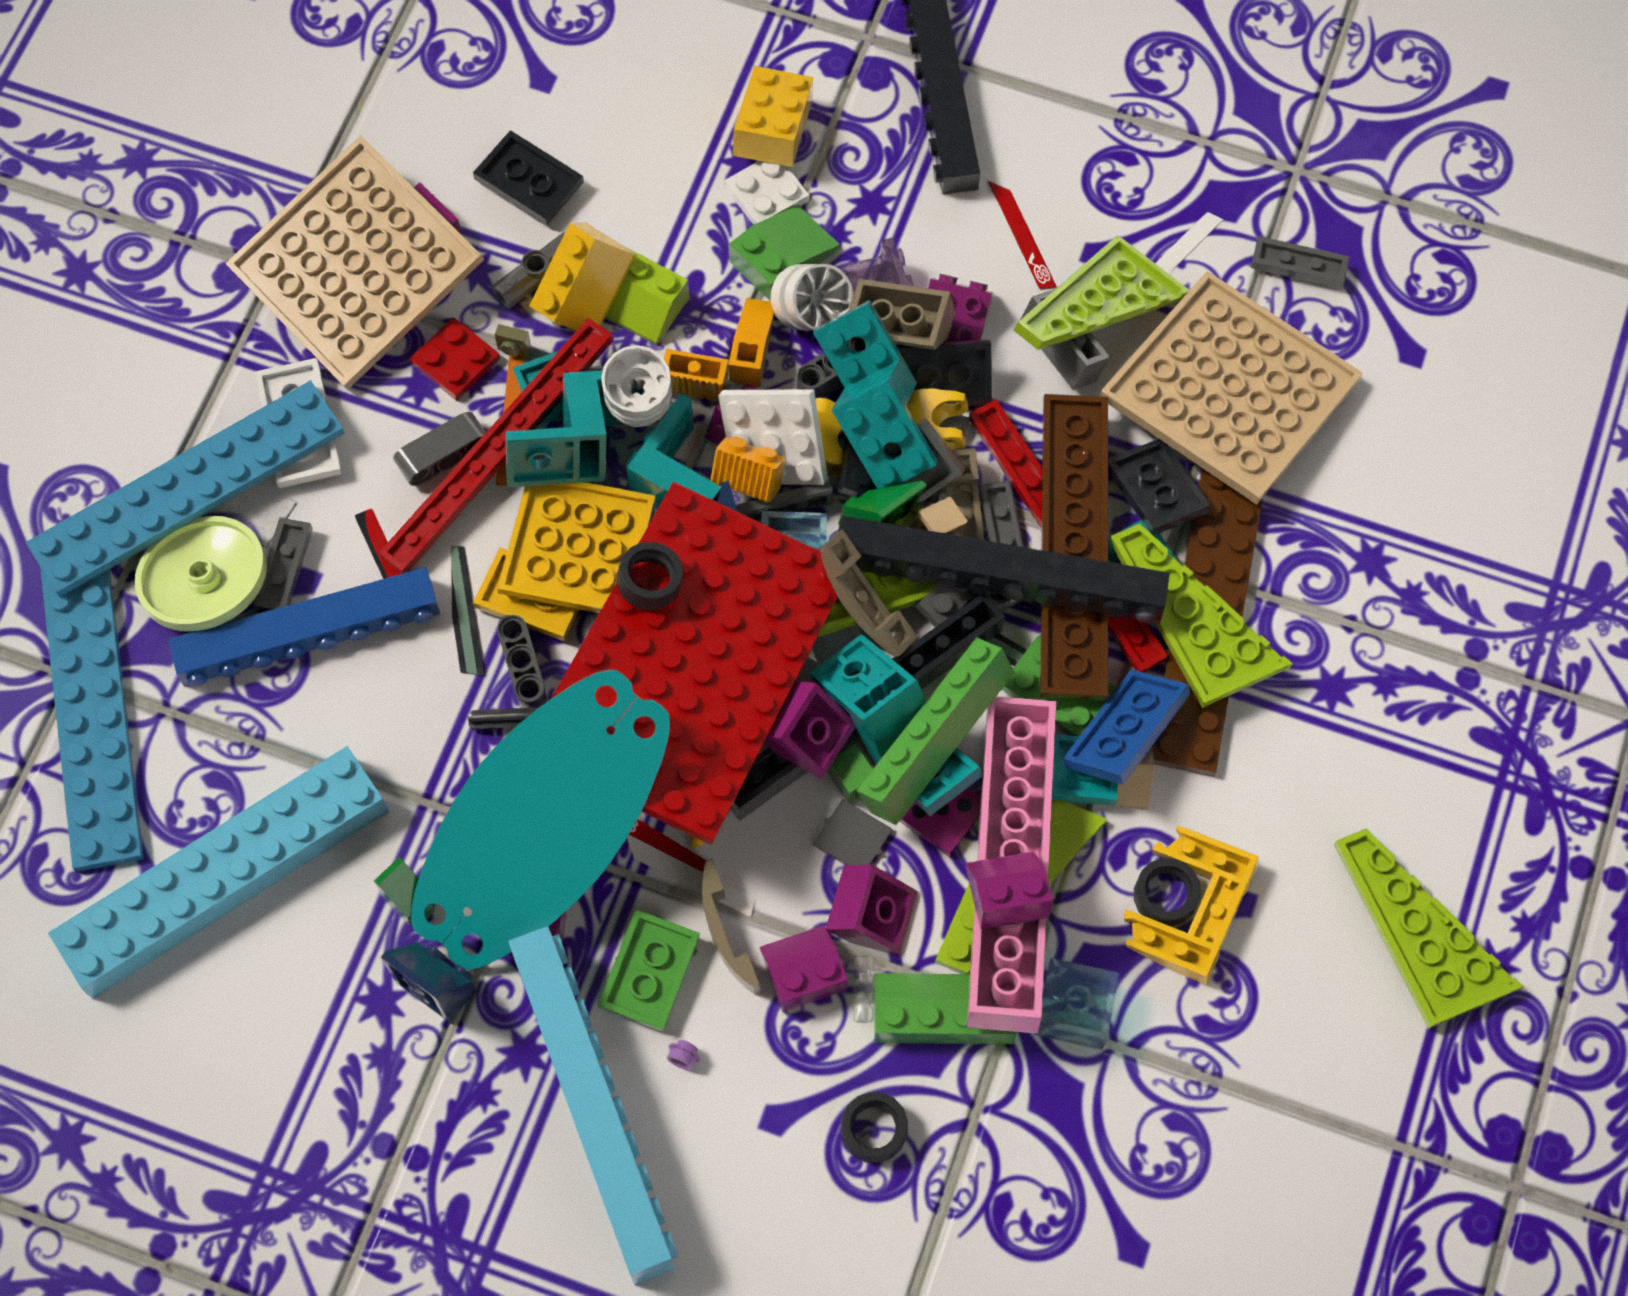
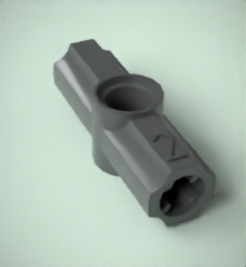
(522, 279)

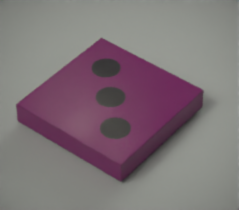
(948, 824)

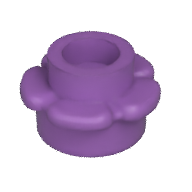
(683, 1055)

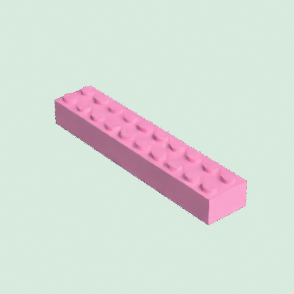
(1013, 821)

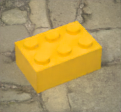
(773, 116)

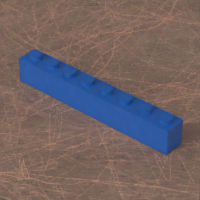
(304, 627)

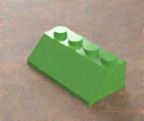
(927, 1010)

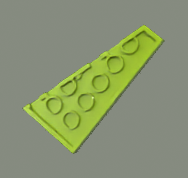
(1102, 292)

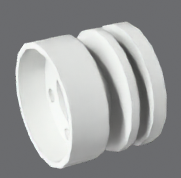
(640, 369)

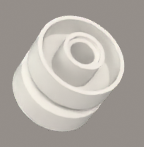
(810, 295)

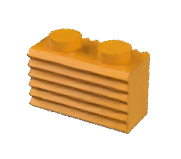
(697, 374)
(748, 468)

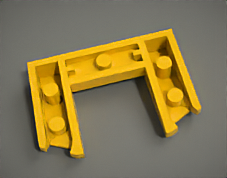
(1230, 876)

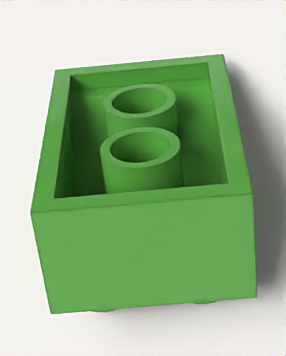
(777, 244)

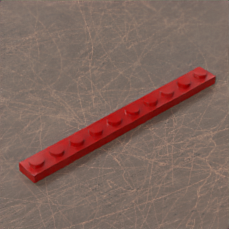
(490, 451)
(1025, 474)

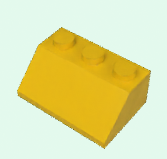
(582, 277)

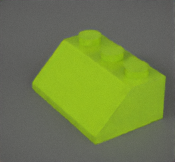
(648, 299)

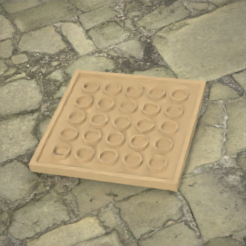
(354, 262)
(1231, 386)

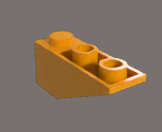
(751, 343)

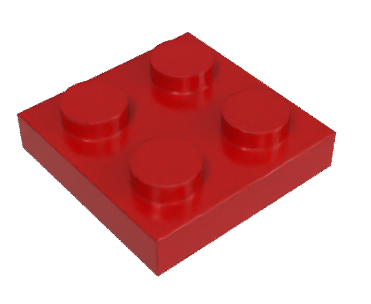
(455, 358)

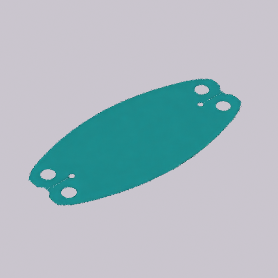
(540, 819)

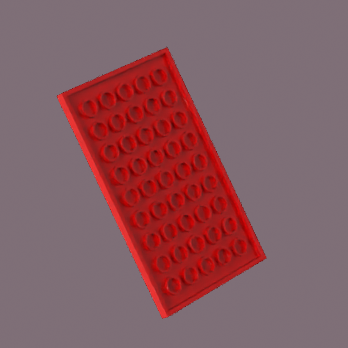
(713, 655)

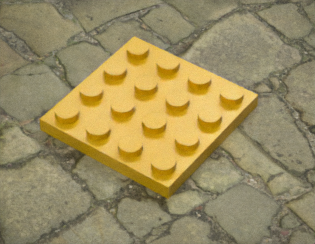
(572, 542)

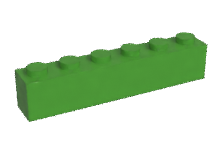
(936, 731)

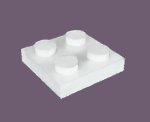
(765, 190)

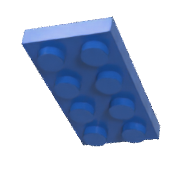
(1126, 726)

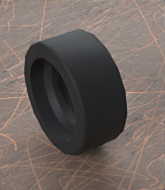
(653, 553)
(1177, 869)
(892, 1106)

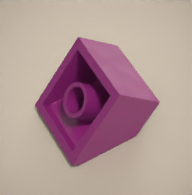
(810, 729)
(1009, 889)
(871, 908)
(804, 968)

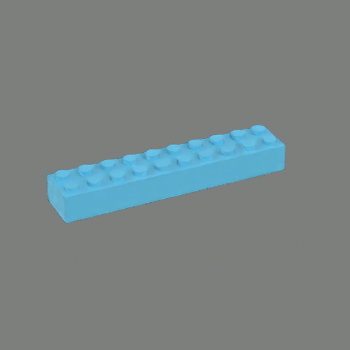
(217, 872)
(594, 1111)

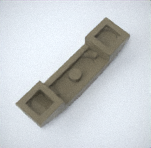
(966, 494)
(861, 600)
(739, 966)

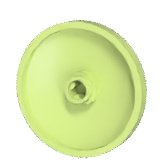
(201, 574)

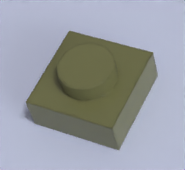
(512, 340)

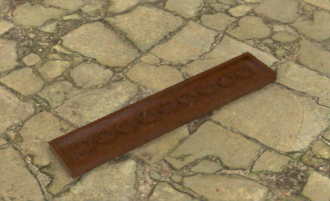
(1075, 525)
(1220, 557)

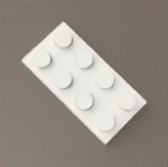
(277, 382)

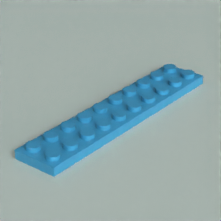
(184, 488)
(92, 725)

